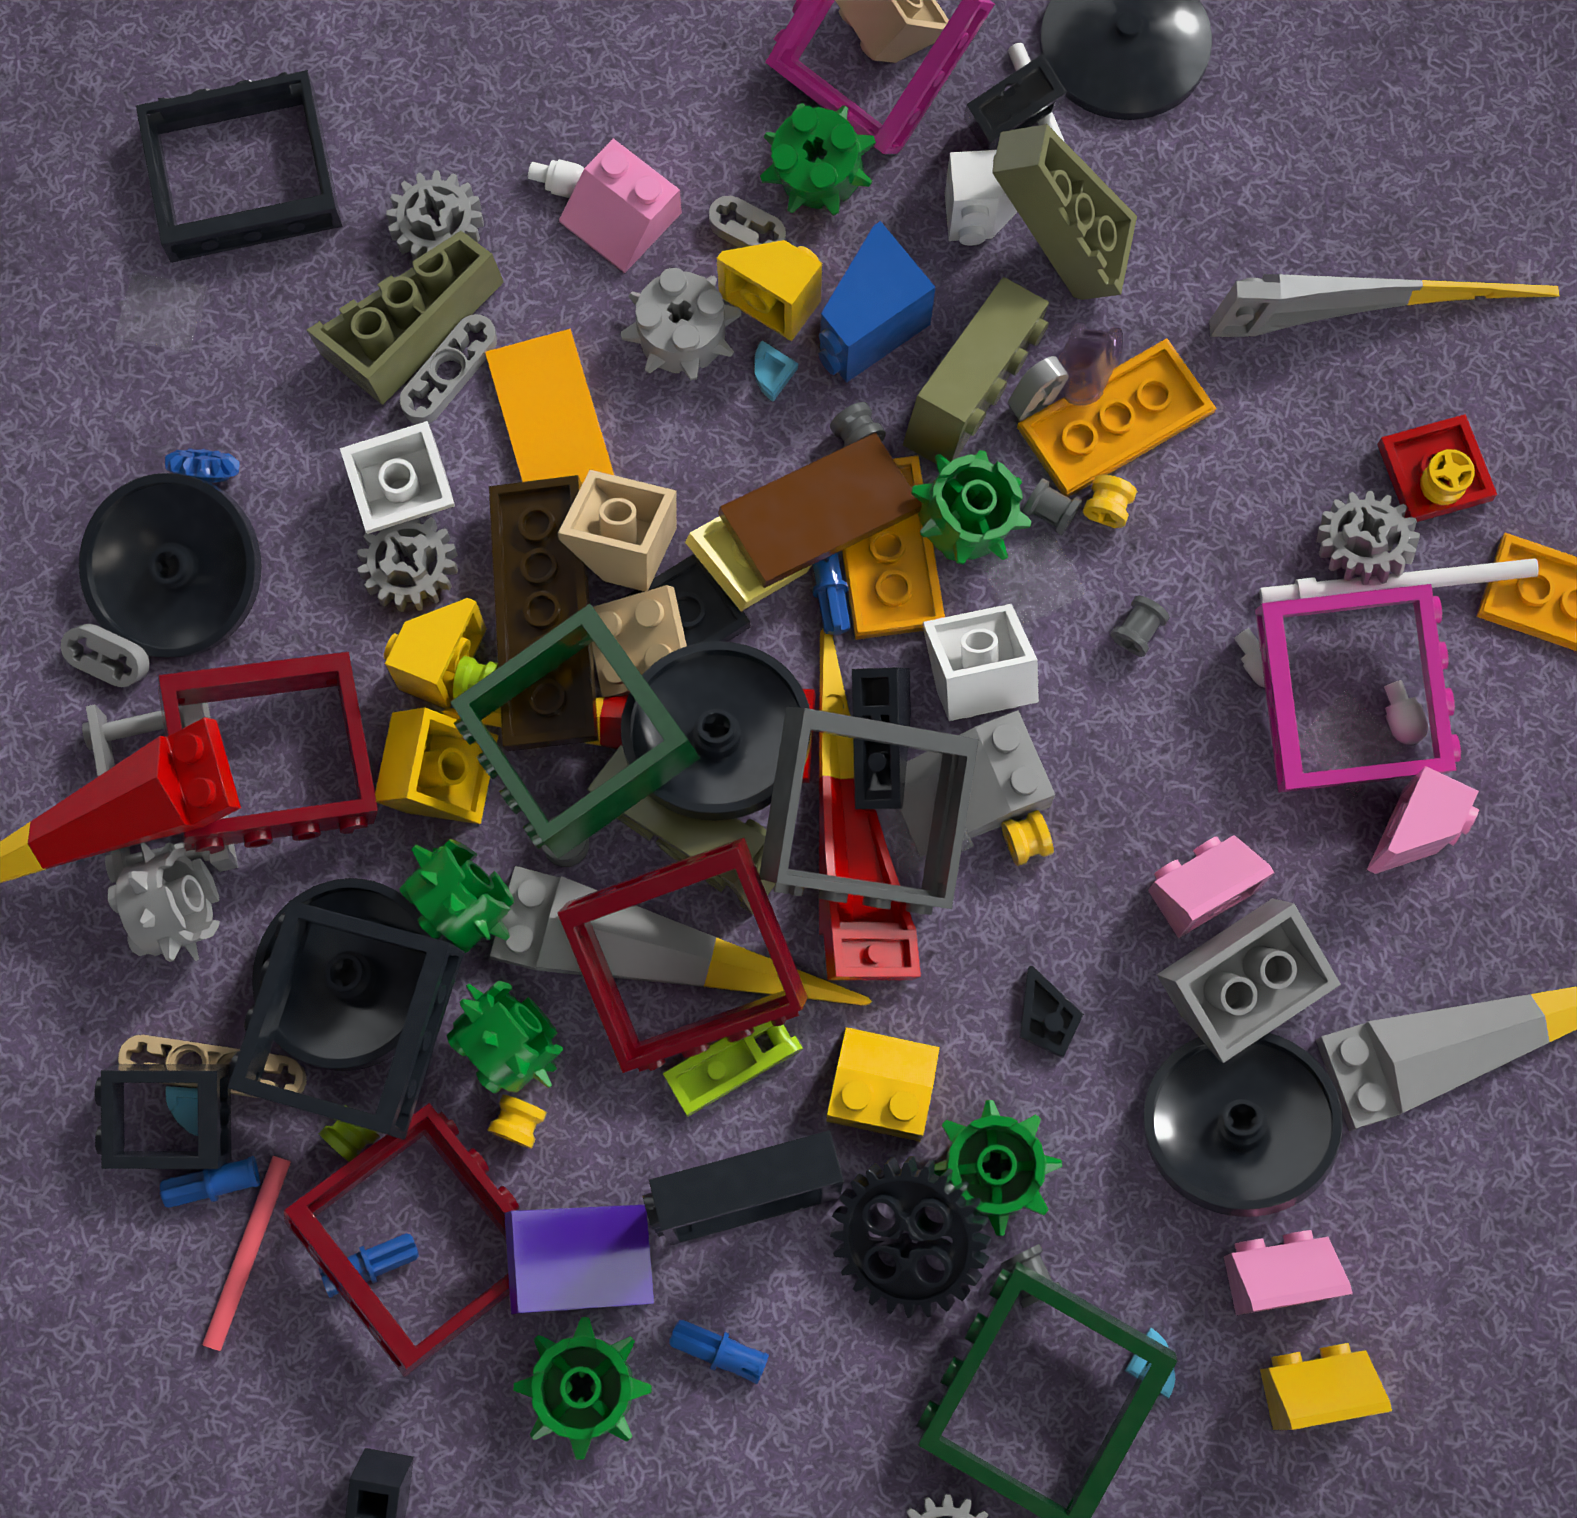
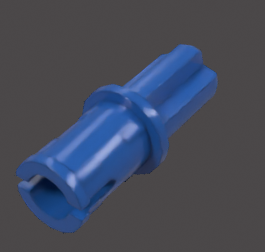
(831, 592)
(209, 1183)
(379, 1260)
(719, 1350)

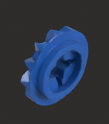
(202, 464)

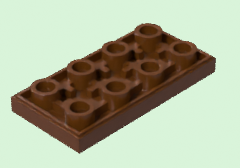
(819, 510)

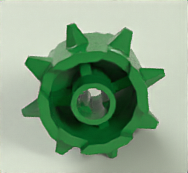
(812, 134)
(970, 507)
(457, 896)
(505, 1039)
(1013, 1145)
(553, 1388)

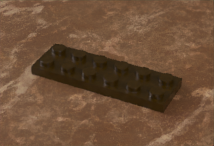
(535, 591)

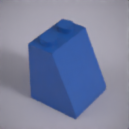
(874, 306)

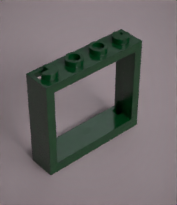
(618, 792)
(1121, 1433)

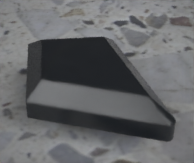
(1047, 1015)

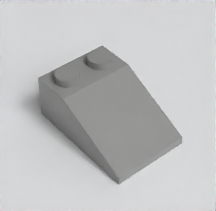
(1005, 778)

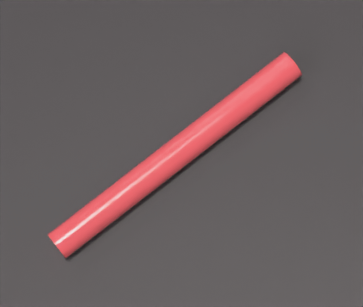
(246, 1253)

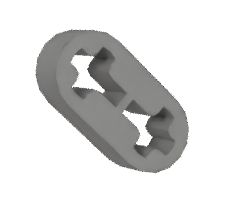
(749, 216)
(1038, 388)
(101, 661)

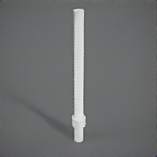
(1436, 577)

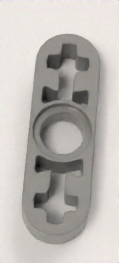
(446, 352)

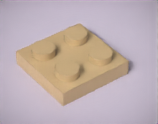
(645, 628)

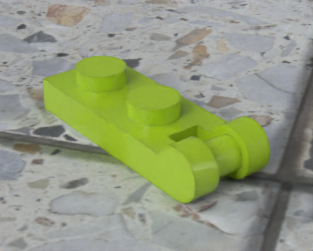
(728, 1066)

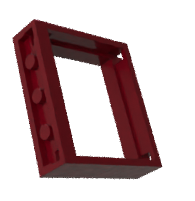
(269, 679)
(694, 1037)
(468, 1168)

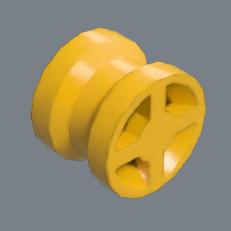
(1453, 467)
(1110, 501)
(1027, 837)
(517, 1121)

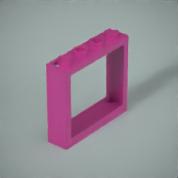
(916, 97)
(1280, 694)

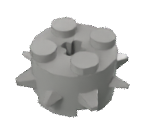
(700, 325)
(165, 902)

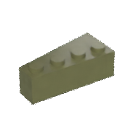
(1067, 210)
(408, 317)
(976, 371)
(686, 836)

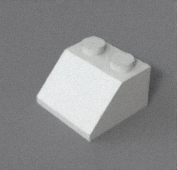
(974, 198)
(397, 477)
(981, 662)

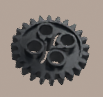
(912, 1279)

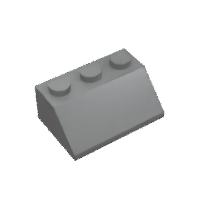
(1249, 978)

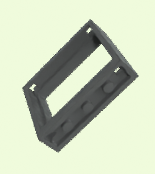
(946, 826)

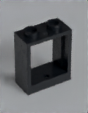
(1032, 96)
(213, 1116)

